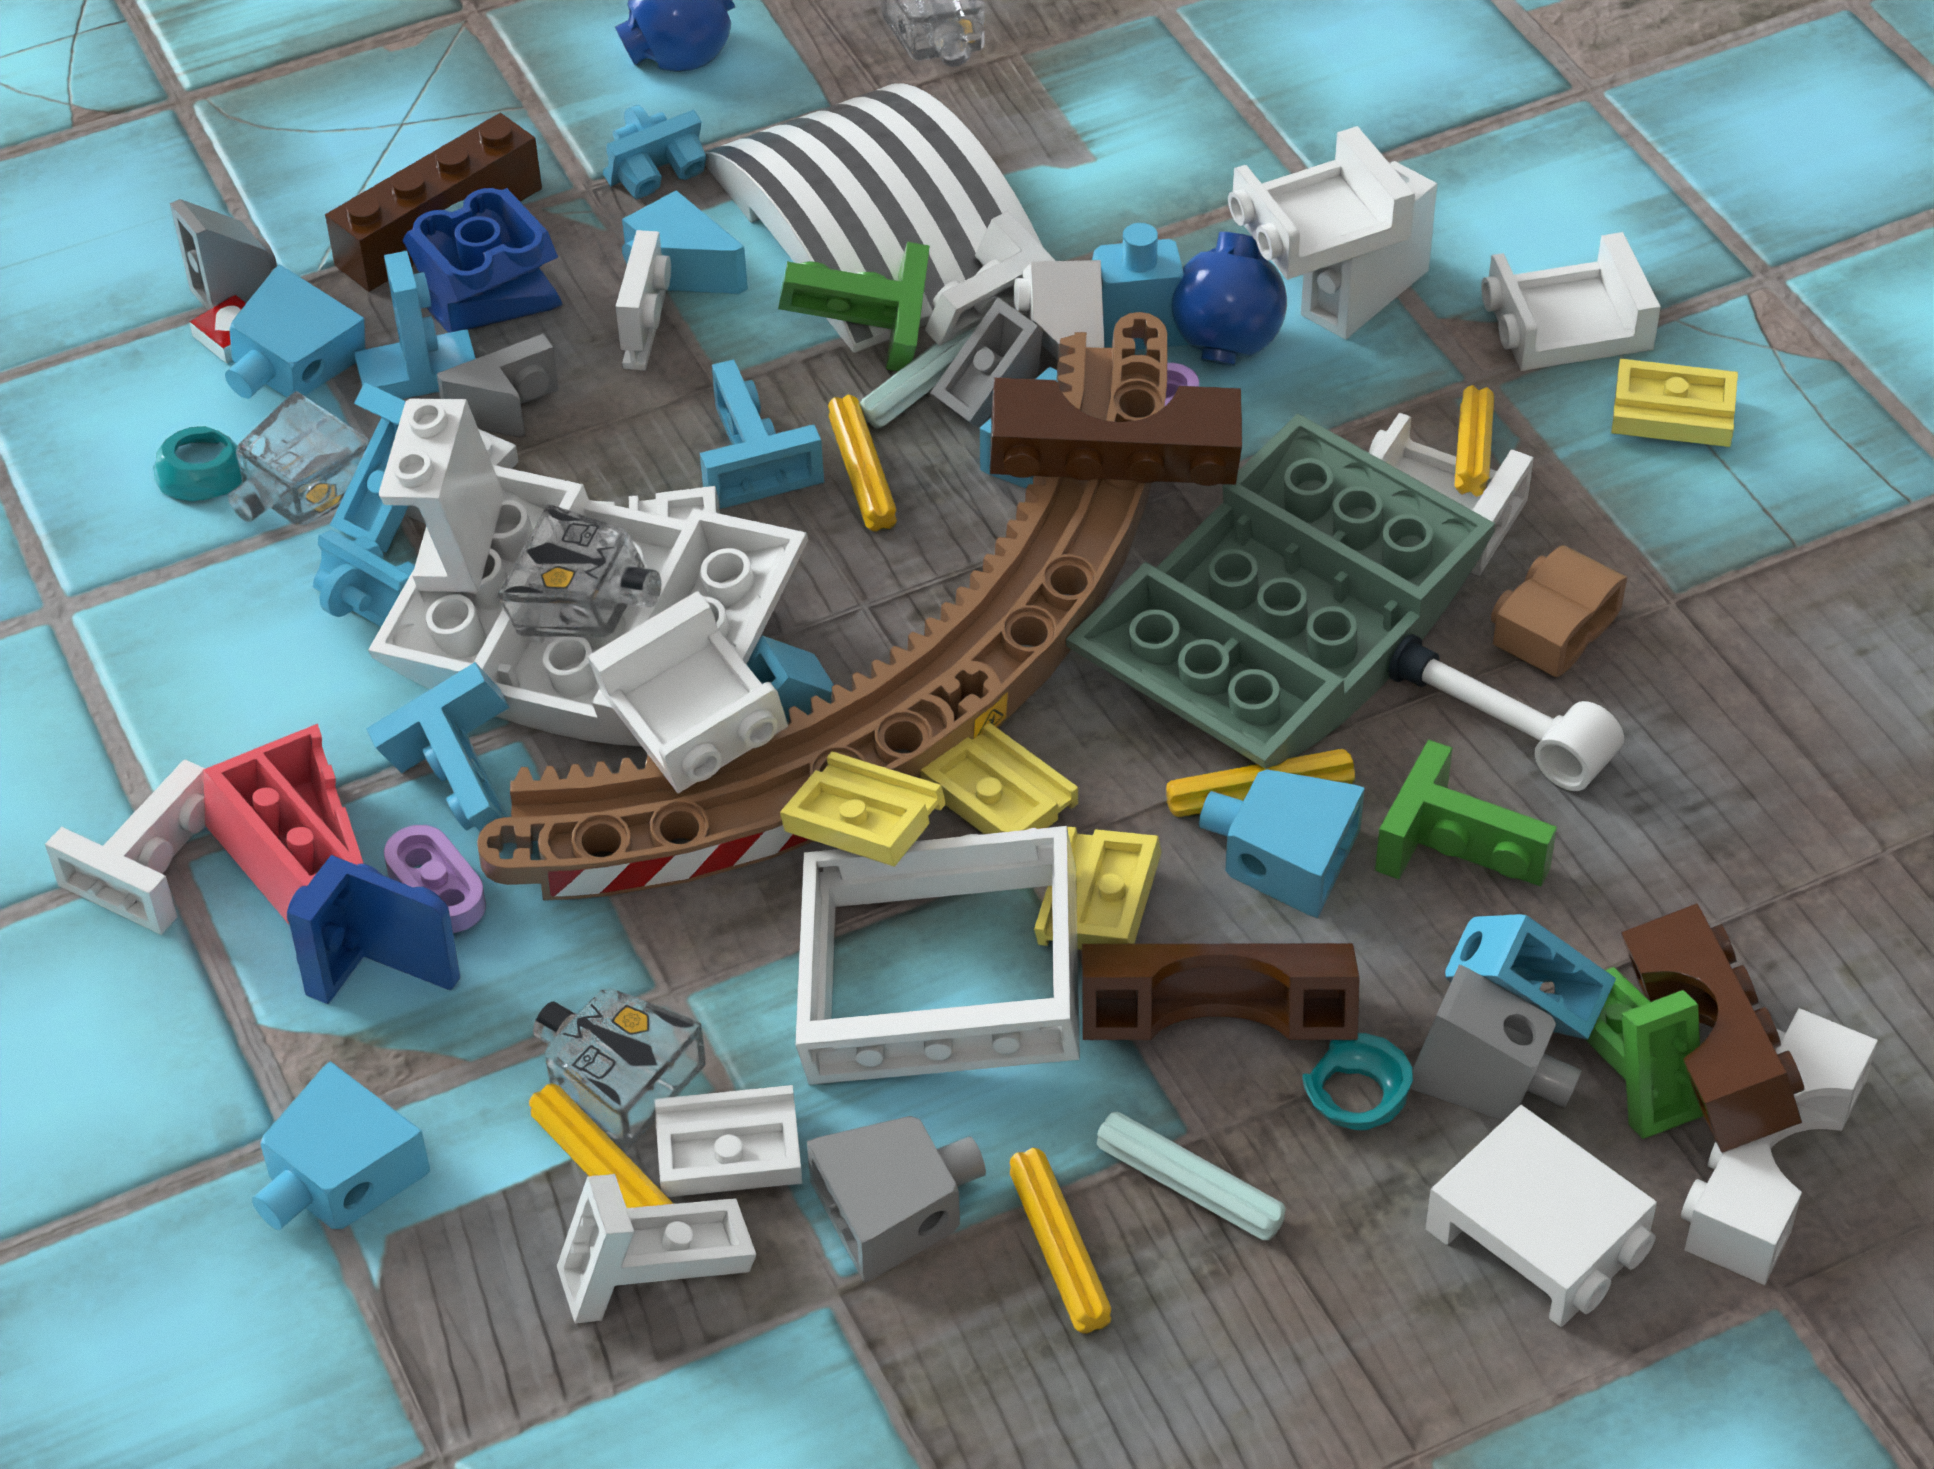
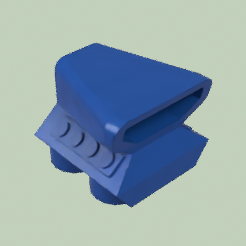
(483, 261)

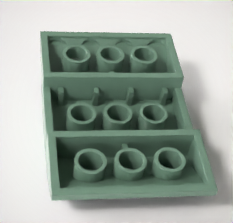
(1288, 595)

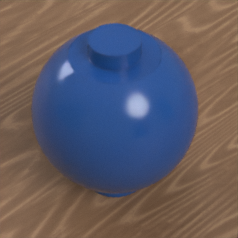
(676, 32)
(1229, 300)

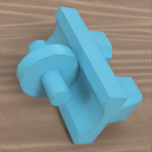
(651, 143)
(357, 578)

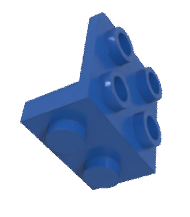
(360, 914)

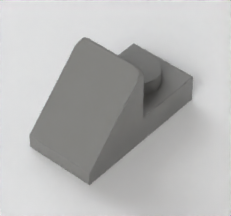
(999, 347)
(502, 382)

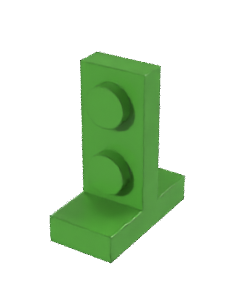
(864, 298)
(1460, 826)
(1647, 1049)

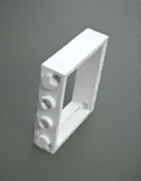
(941, 1037)

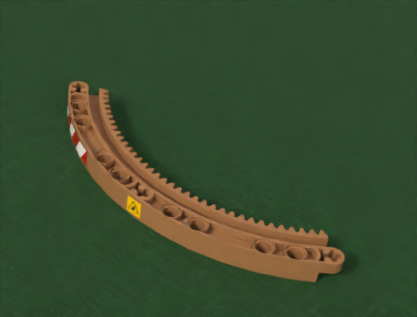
(928, 699)

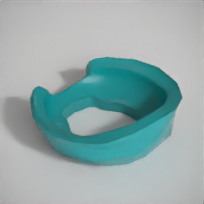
(197, 480)
(1366, 1056)

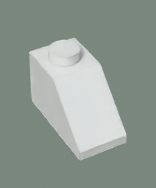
(1062, 300)

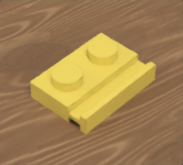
(1675, 402)
(1000, 784)
(862, 808)
(1111, 886)

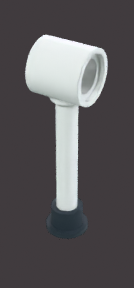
(1570, 746)

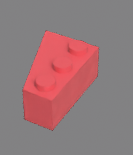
(279, 814)

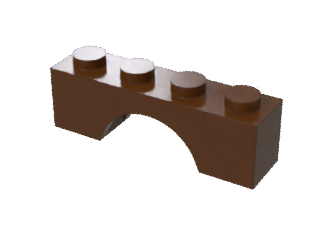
(377, 220)
(1047, 436)
(1292, 987)
(1735, 1072)

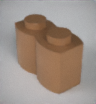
(1558, 609)

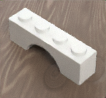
(1748, 1202)

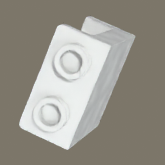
(1325, 209)
(1357, 289)
(1574, 309)
(448, 476)
(1500, 502)
(687, 693)
(1545, 1212)

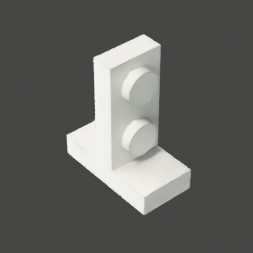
(1005, 254)
(130, 866)
(645, 1244)

